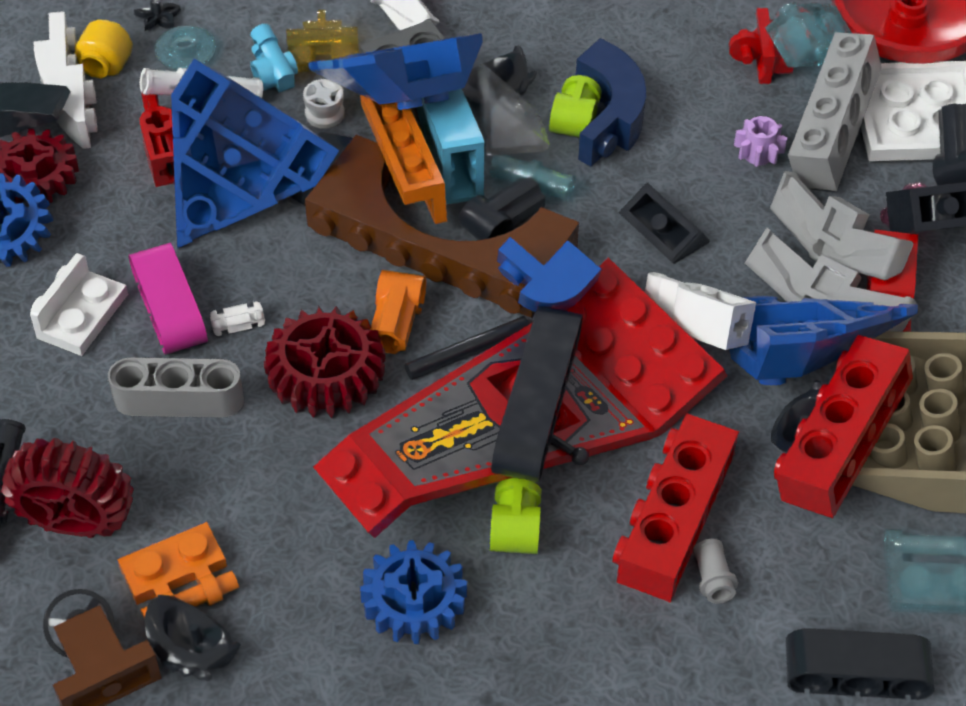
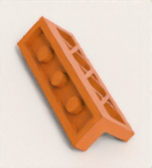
(407, 156)

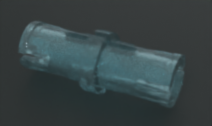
(549, 180)

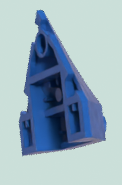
(406, 72)
(235, 153)
(809, 334)

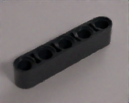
(537, 394)

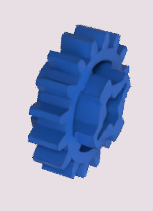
(24, 224)
(389, 593)

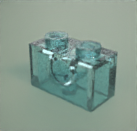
(805, 32)

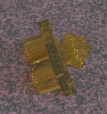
(321, 38)

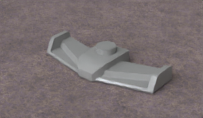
(837, 231)
(826, 280)

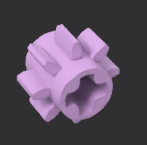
(760, 141)

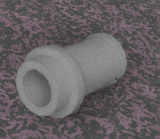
(717, 581)

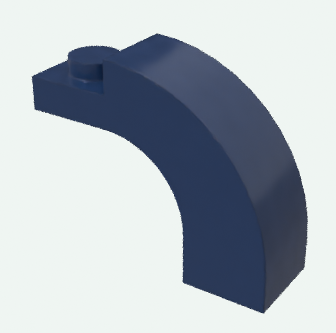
(622, 95)

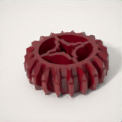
(335, 361)
(67, 488)

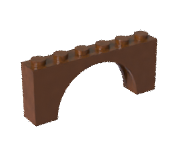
(353, 208)

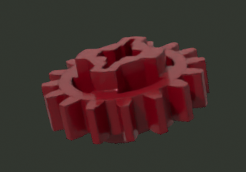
(40, 160)

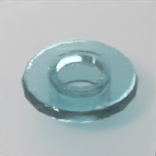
(176, 57)

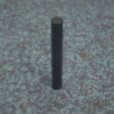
(463, 348)

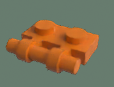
(177, 562)

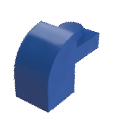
(553, 285)

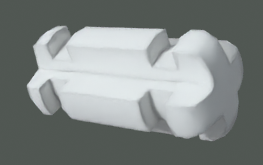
(237, 318)

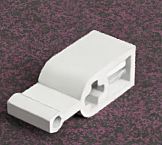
(703, 310)

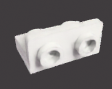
(76, 306)

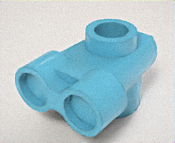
(271, 64)

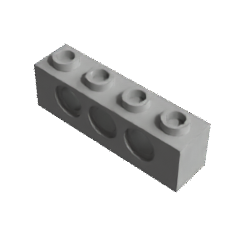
(835, 110)

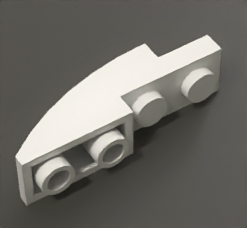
(60, 67)

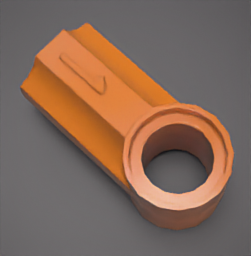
(396, 307)

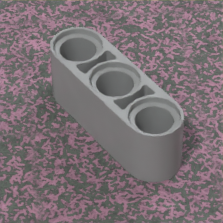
(176, 387)

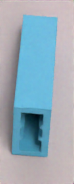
(455, 145)

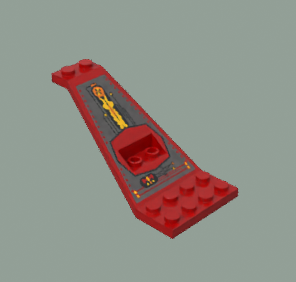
(625, 387)

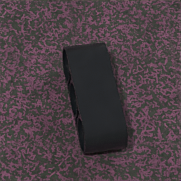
(859, 662)

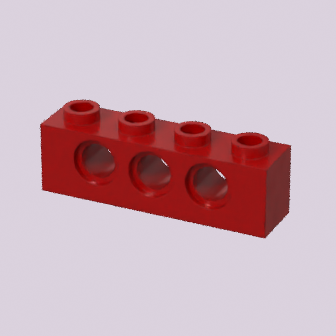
(843, 425)
(659, 567)

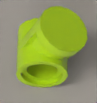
(575, 106)
(516, 517)

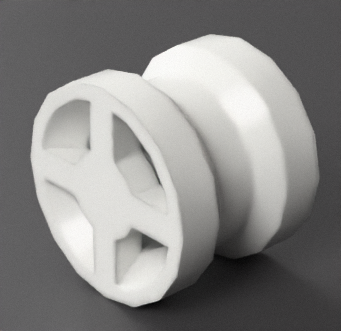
(324, 103)

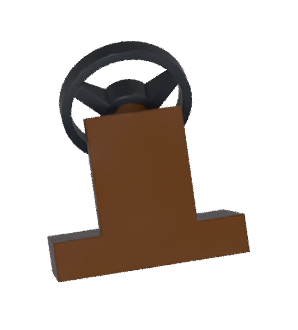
(96, 655)

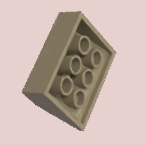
(924, 443)

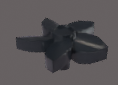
(158, 14)

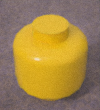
(103, 48)

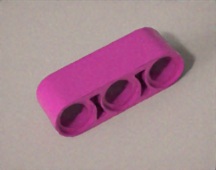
(168, 298)

